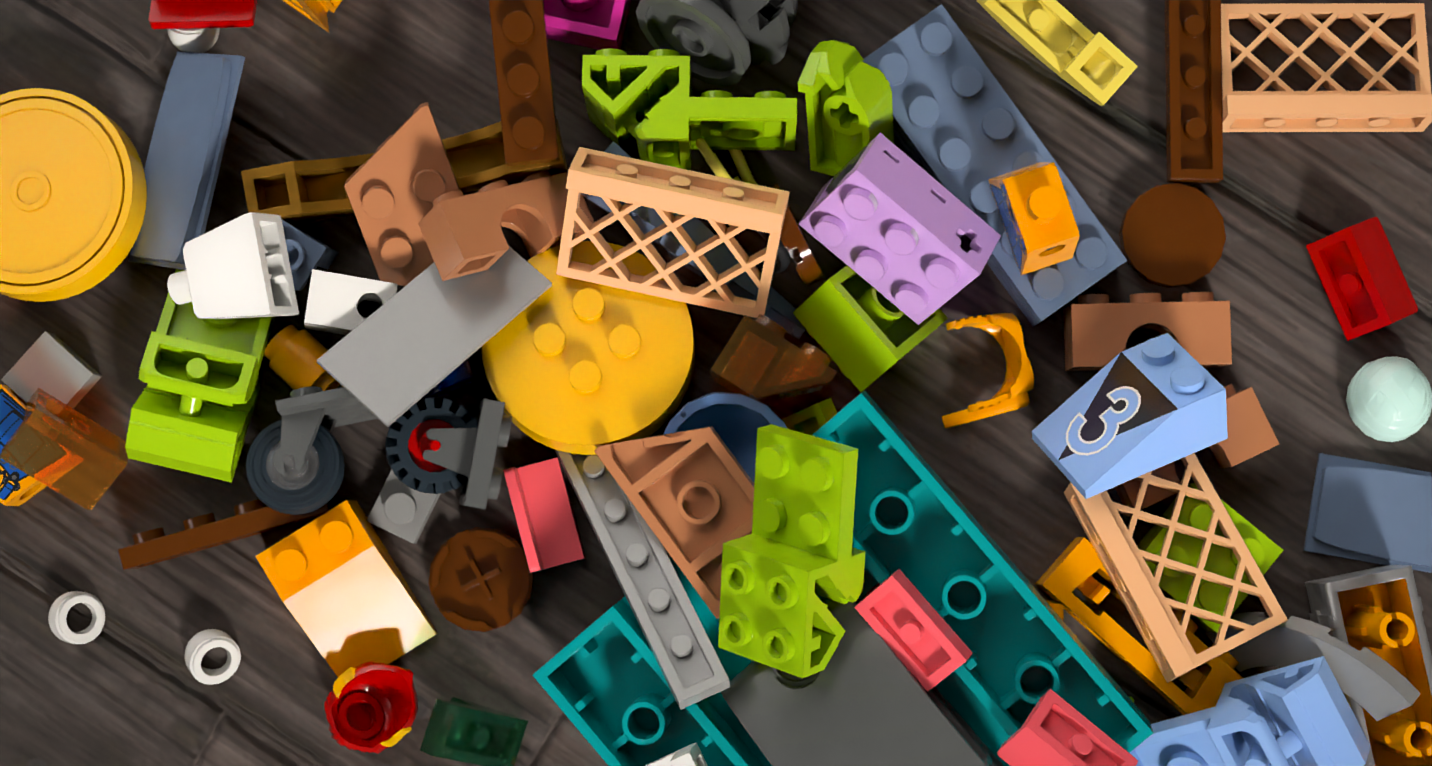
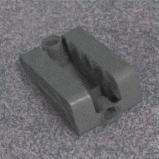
(853, 711)

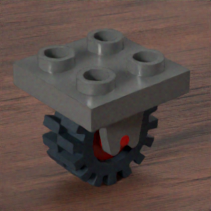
(443, 447)

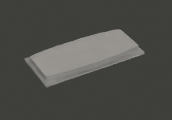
(429, 333)

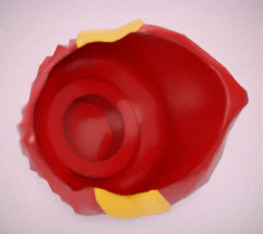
(371, 706)

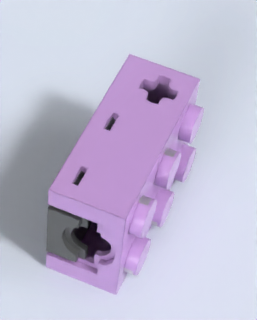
(900, 229)

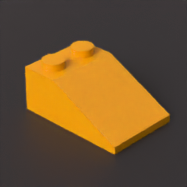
(346, 590)

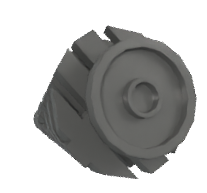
(719, 34)

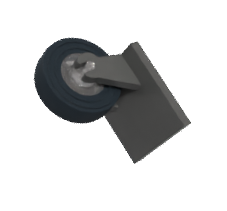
(297, 460)

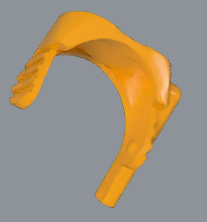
(1019, 372)

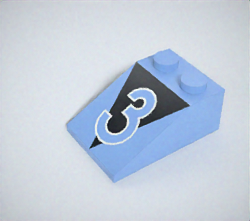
(1135, 417)

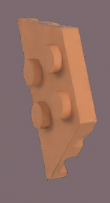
(397, 192)
(689, 497)

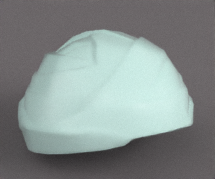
(1389, 399)

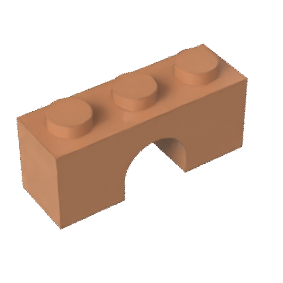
(467, 229)
(1100, 329)
(1247, 436)

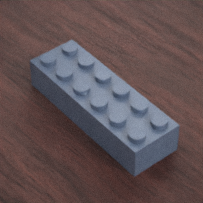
(968, 130)

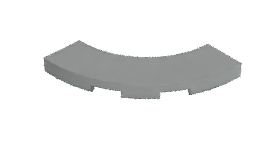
(1359, 673)

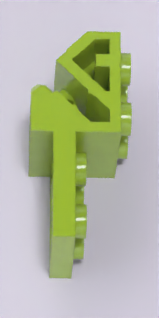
(655, 105)
(197, 391)
(794, 554)

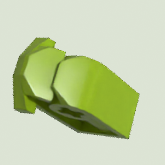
(844, 105)

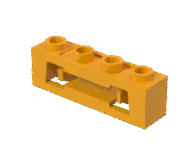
(1074, 571)

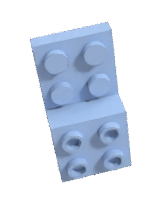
(1265, 720)

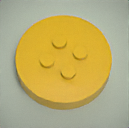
(66, 195)
(591, 358)

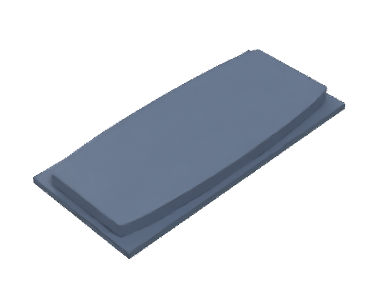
(186, 155)
(1371, 513)

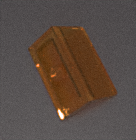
(65, 450)

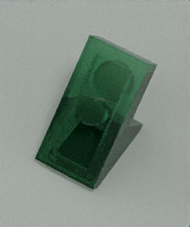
(473, 733)

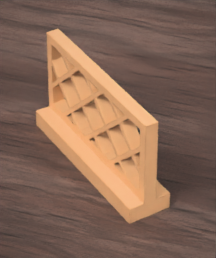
(1336, 108)
(669, 192)
(1141, 588)

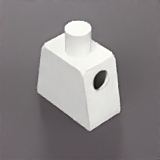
(237, 271)
(335, 300)

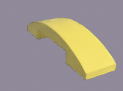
(1064, 45)

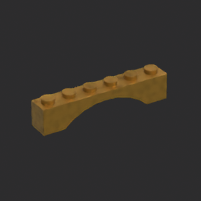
(316, 189)

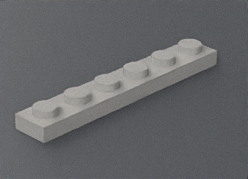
(648, 583)

